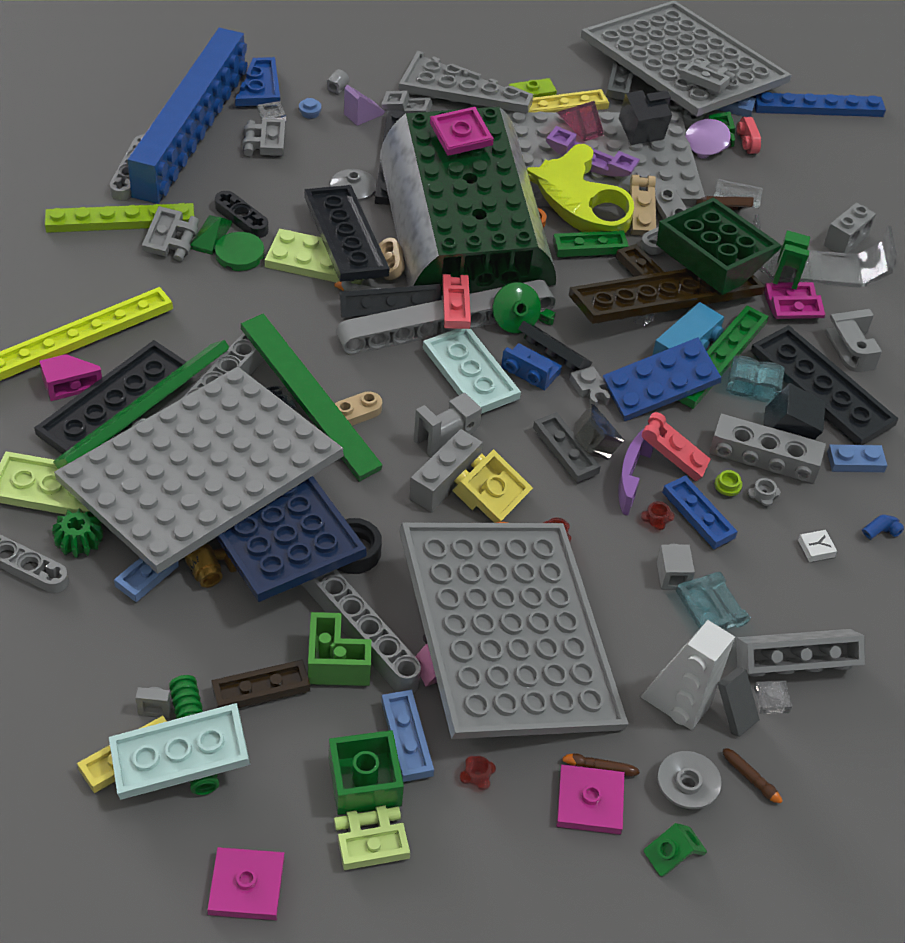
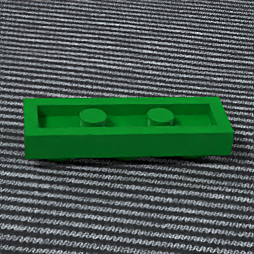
(589, 243)

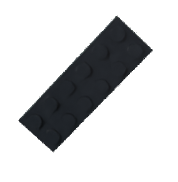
(346, 233)
(108, 396)
(846, 402)

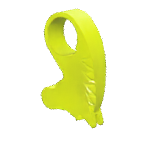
(573, 197)

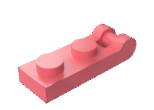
(456, 302)
(675, 446)

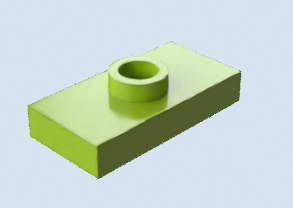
(538, 88)

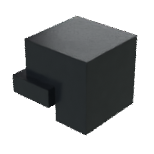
(646, 116)
(796, 413)

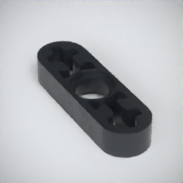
(230, 204)

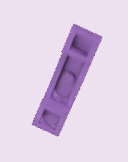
(602, 163)
(629, 484)

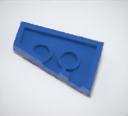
(260, 83)

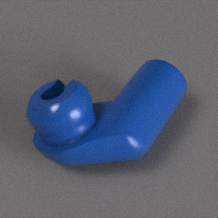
(883, 523)

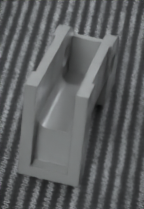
(851, 343)
(444, 426)

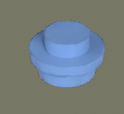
(310, 108)

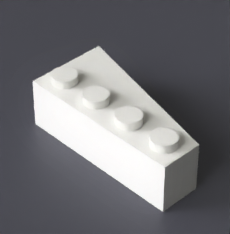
(691, 678)

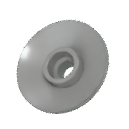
(361, 181)
(692, 769)

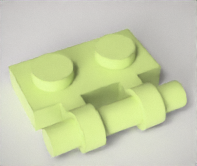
(371, 845)

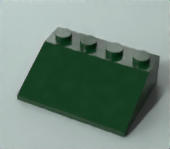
(716, 244)

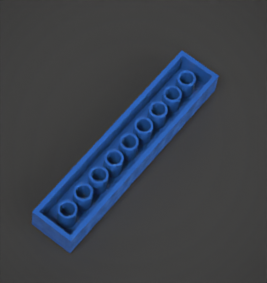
(187, 116)

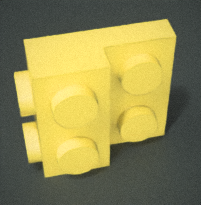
(491, 486)

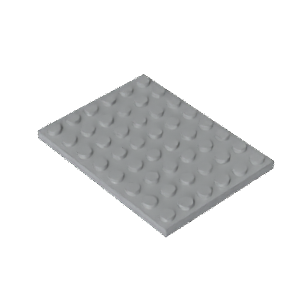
(669, 37)
(666, 159)
(198, 467)
(510, 630)

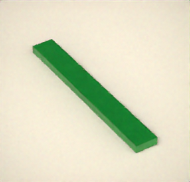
(311, 396)
(143, 403)

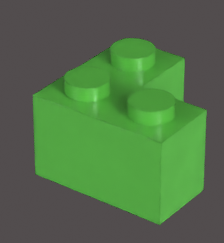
(333, 658)

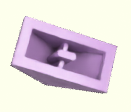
(360, 107)

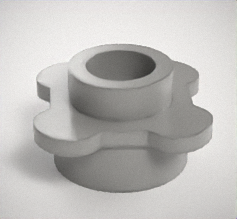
(764, 491)

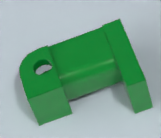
(793, 254)

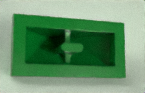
(210, 233)

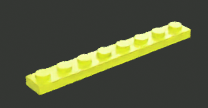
(83, 331)

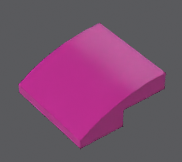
(792, 303)

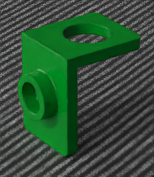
(673, 848)

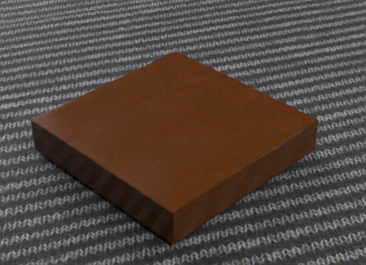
(733, 203)

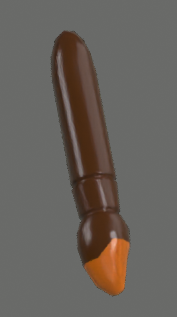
(579, 760)
(752, 775)

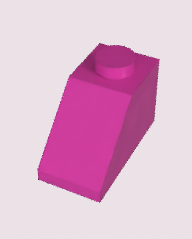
(68, 376)

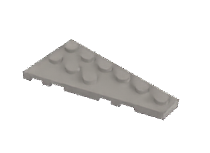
(458, 84)

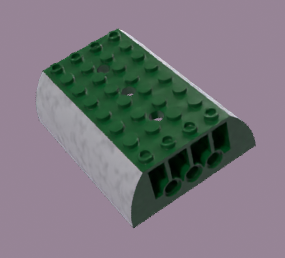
(437, 206)

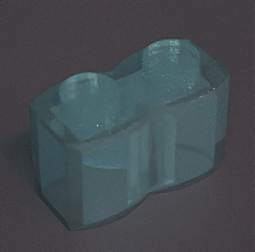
(755, 378)

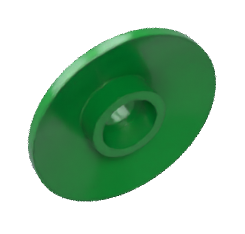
(506, 303)

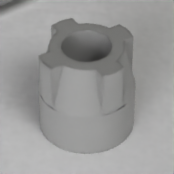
(337, 81)

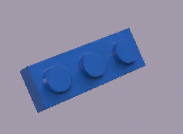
(699, 512)

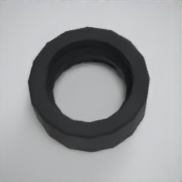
(369, 532)

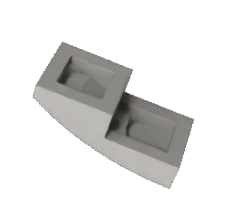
(400, 101)

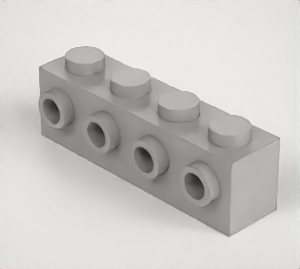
(800, 651)

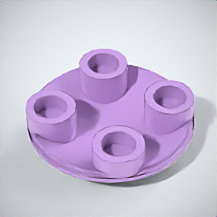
(708, 137)

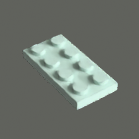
(471, 368)
(178, 751)

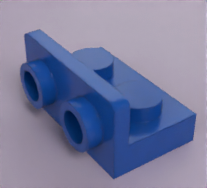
(530, 366)

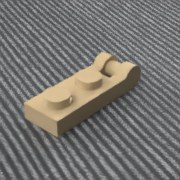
(644, 204)

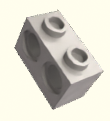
(849, 229)

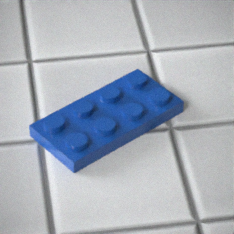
(661, 379)

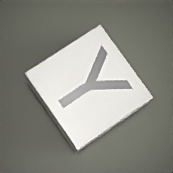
(817, 545)

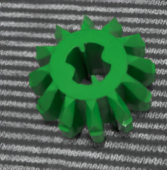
(77, 532)

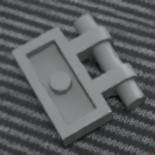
(707, 75)
(271, 140)
(163, 230)

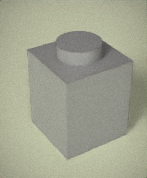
(674, 565)

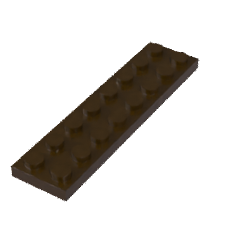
(652, 294)

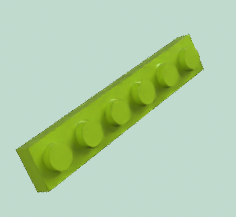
(108, 217)

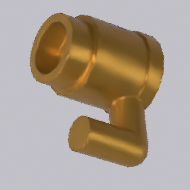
(205, 565)

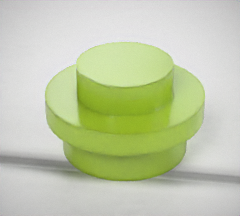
(728, 483)

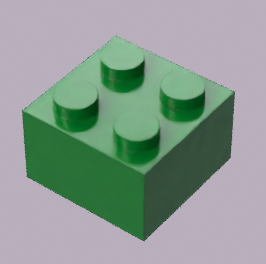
(365, 772)

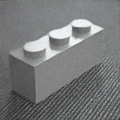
(437, 476)

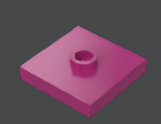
(461, 131)
(590, 799)
(246, 883)

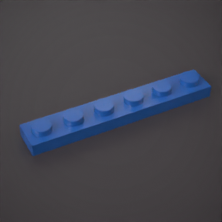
(819, 104)

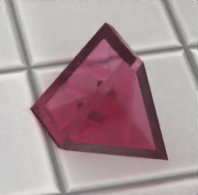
(583, 120)

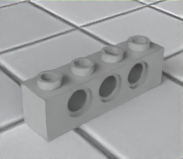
(767, 448)

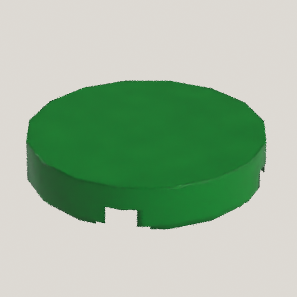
(239, 251)

